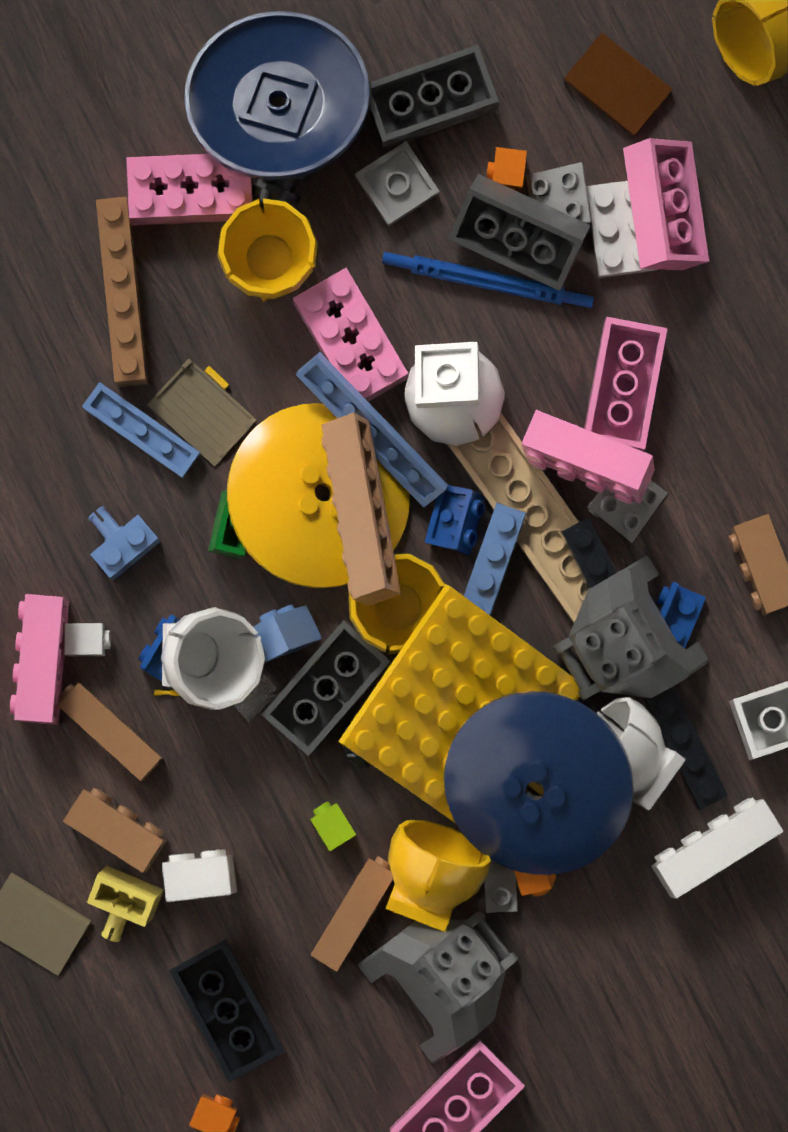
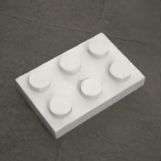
(613, 230)

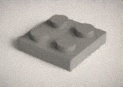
(397, 183)

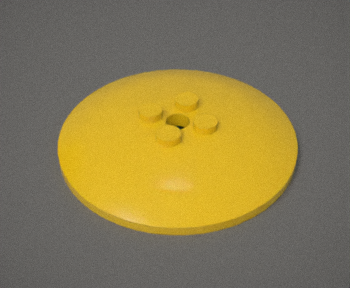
(276, 502)

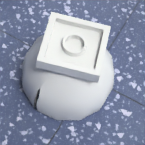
(451, 391)
(211, 658)
(642, 738)

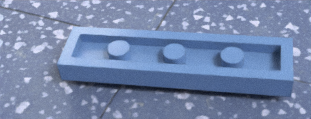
(141, 430)
(494, 556)

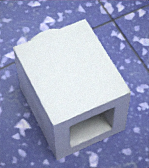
(86, 639)

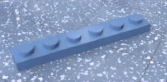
(389, 446)

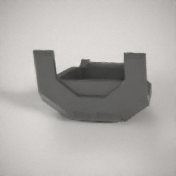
(626, 639)
(448, 976)

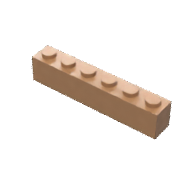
(121, 292)
(360, 509)

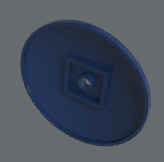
(267, 59)
(549, 743)

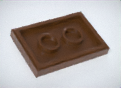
(617, 84)

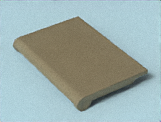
(202, 412)
(39, 924)

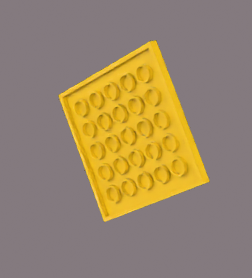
(436, 683)

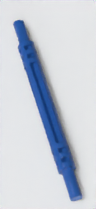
(486, 279)

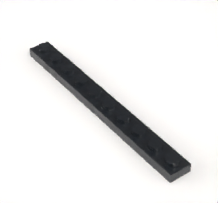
(665, 707)

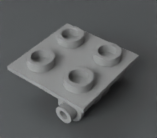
(562, 190)
(624, 517)

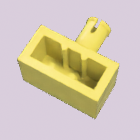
(125, 900)

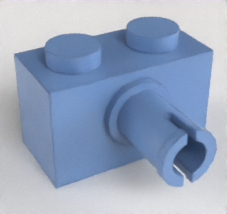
(122, 544)
(286, 631)

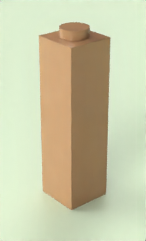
(109, 731)
(353, 913)

